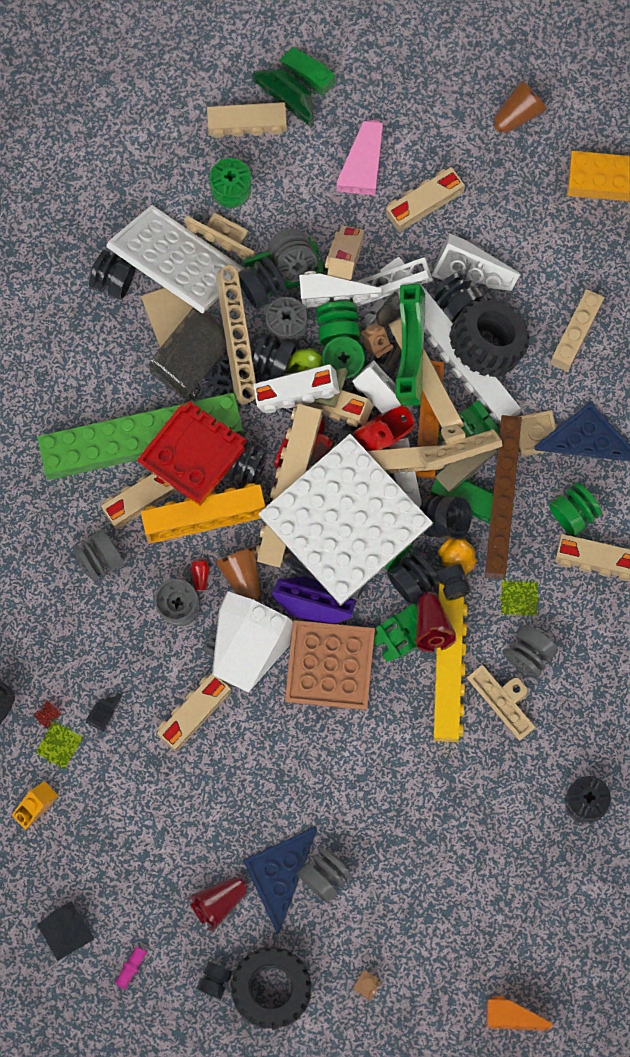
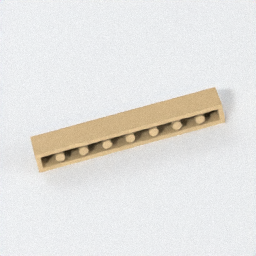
(294, 465)

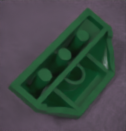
(287, 90)

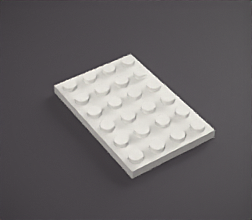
(172, 257)

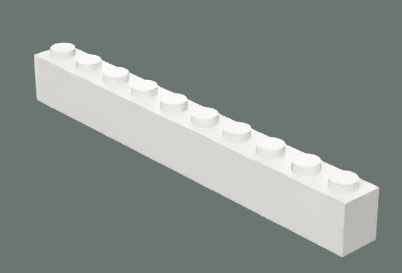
(437, 328)

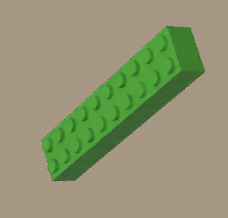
(121, 438)

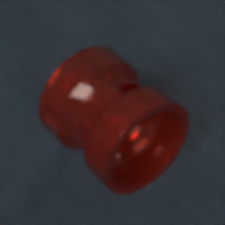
(47, 714)

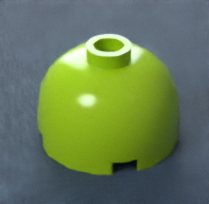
(304, 360)

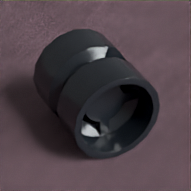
(453, 581)
(214, 981)

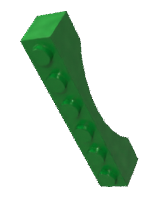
(411, 365)

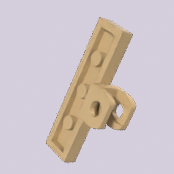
(458, 447)
(503, 700)

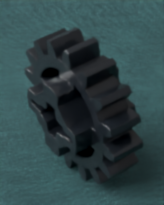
(219, 379)

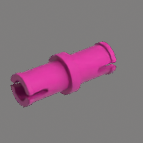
(130, 968)

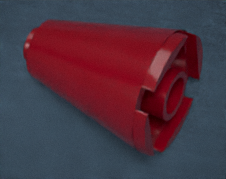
(433, 625)
(218, 901)

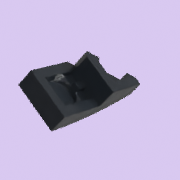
(103, 712)

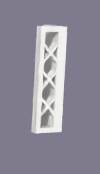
(389, 288)

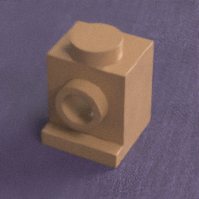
(376, 340)
(367, 985)

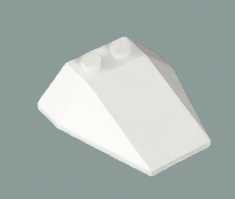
(248, 640)

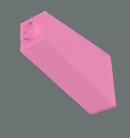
(362, 164)

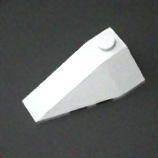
(477, 264)
(321, 289)

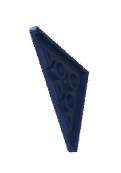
(586, 435)
(276, 874)

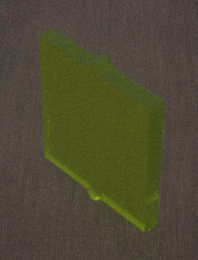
(519, 598)
(59, 745)

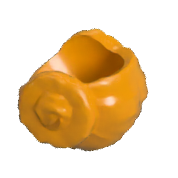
(458, 552)

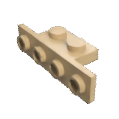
(223, 232)

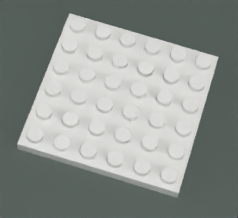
(345, 519)

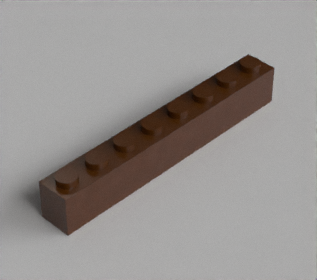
(503, 498)

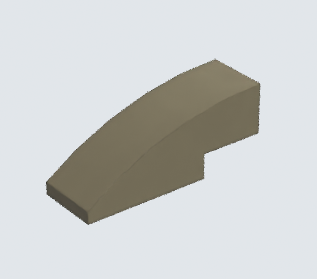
(462, 469)

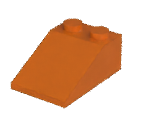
(509, 1015)

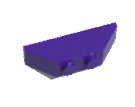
(311, 601)

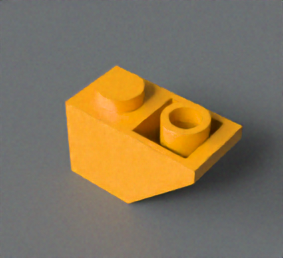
(34, 805)

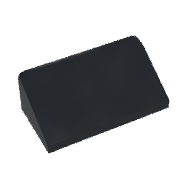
(389, 361)

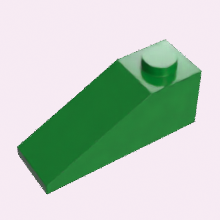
(309, 70)

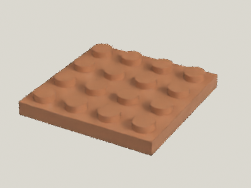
(329, 665)

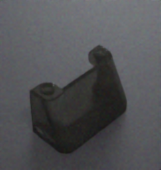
(189, 354)

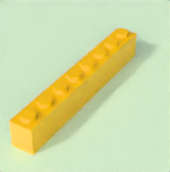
(448, 676)

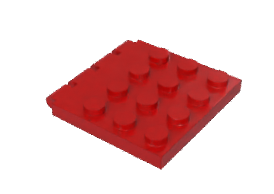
(192, 452)

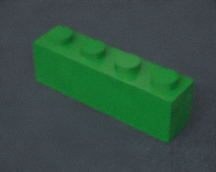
(478, 499)

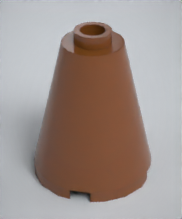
(518, 109)
(242, 573)

